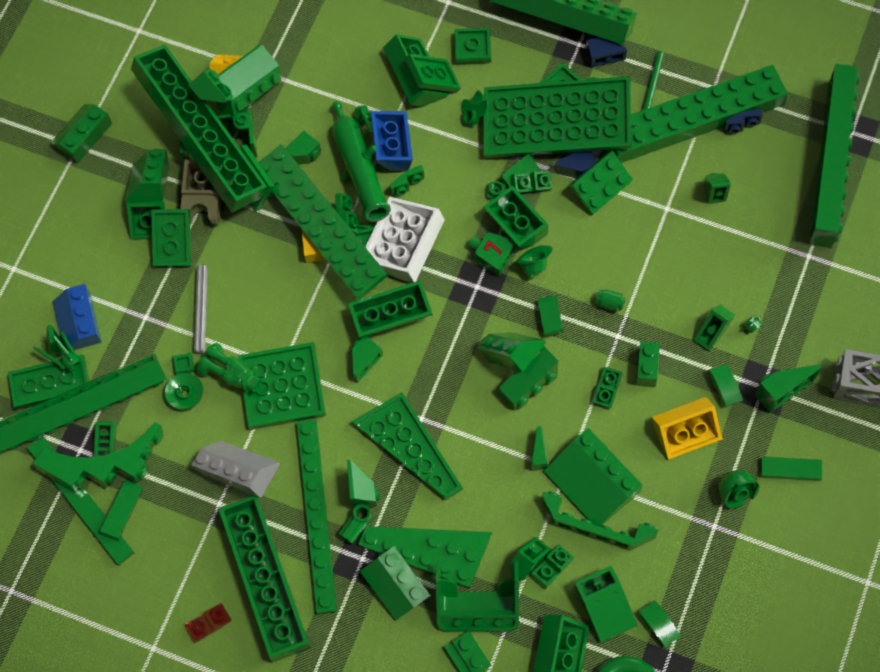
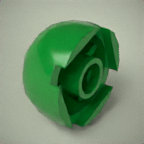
(737, 487)

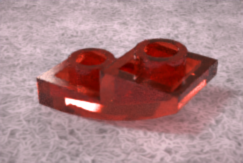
(208, 623)

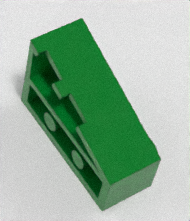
(530, 382)

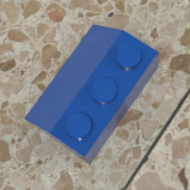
(392, 139)
(77, 317)

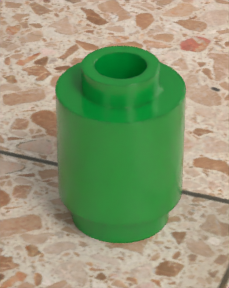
(610, 300)

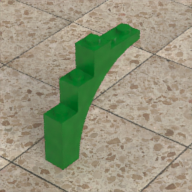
(102, 469)

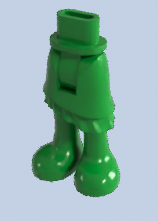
(235, 373)

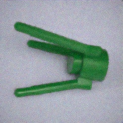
(363, 116)
(69, 359)

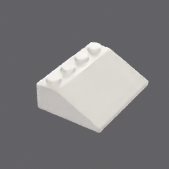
(405, 238)

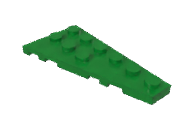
(422, 548)

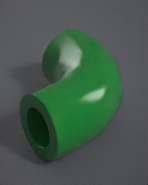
(625, 664)

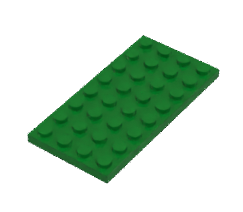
(558, 117)

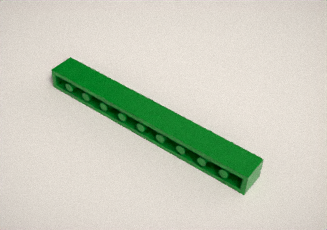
(80, 402)

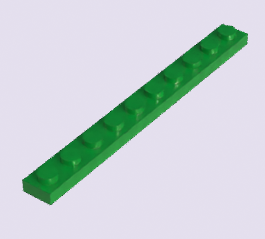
(317, 517)

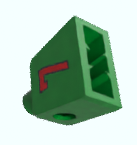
(493, 252)

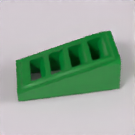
(52, 347)
(97, 440)
(539, 457)

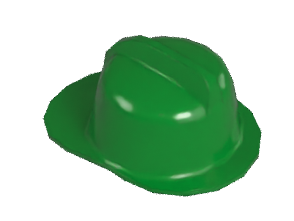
(535, 260)

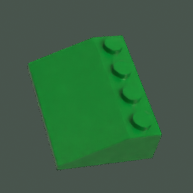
(593, 478)

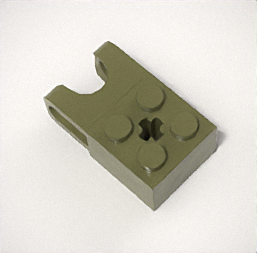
(199, 193)

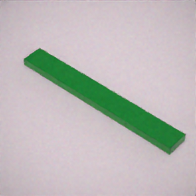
(88, 511)

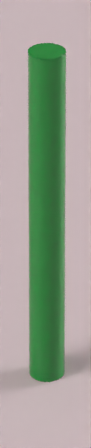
(653, 81)

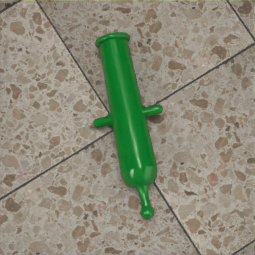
(359, 165)

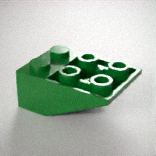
(605, 603)

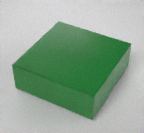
(184, 363)

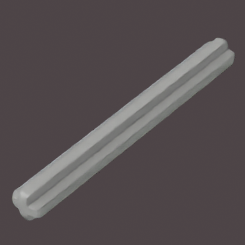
(200, 309)

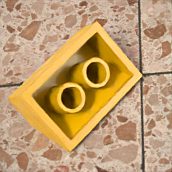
(687, 427)

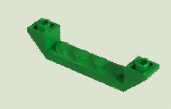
(645, 532)

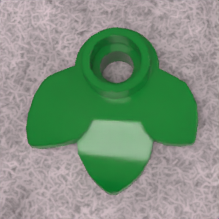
(474, 109)

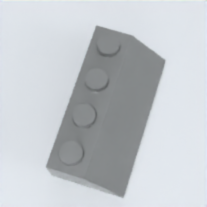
(236, 467)

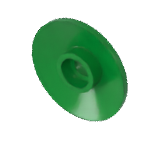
(179, 384)

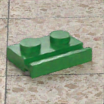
(467, 654)

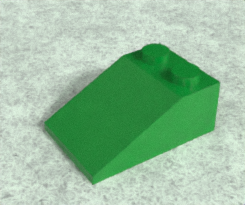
(785, 384)

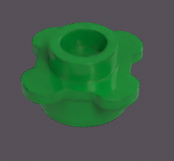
(495, 186)
(752, 324)

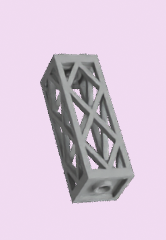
(850, 363)

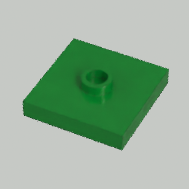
(472, 45)

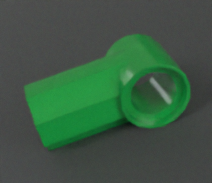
(355, 525)

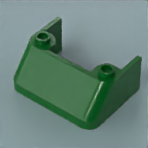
(242, 121)
(477, 609)

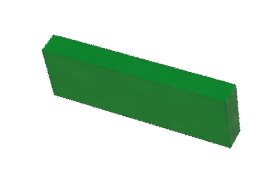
(791, 468)
(121, 510)

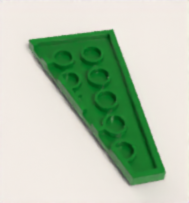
(404, 437)

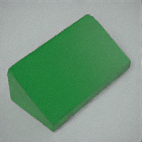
(525, 165)

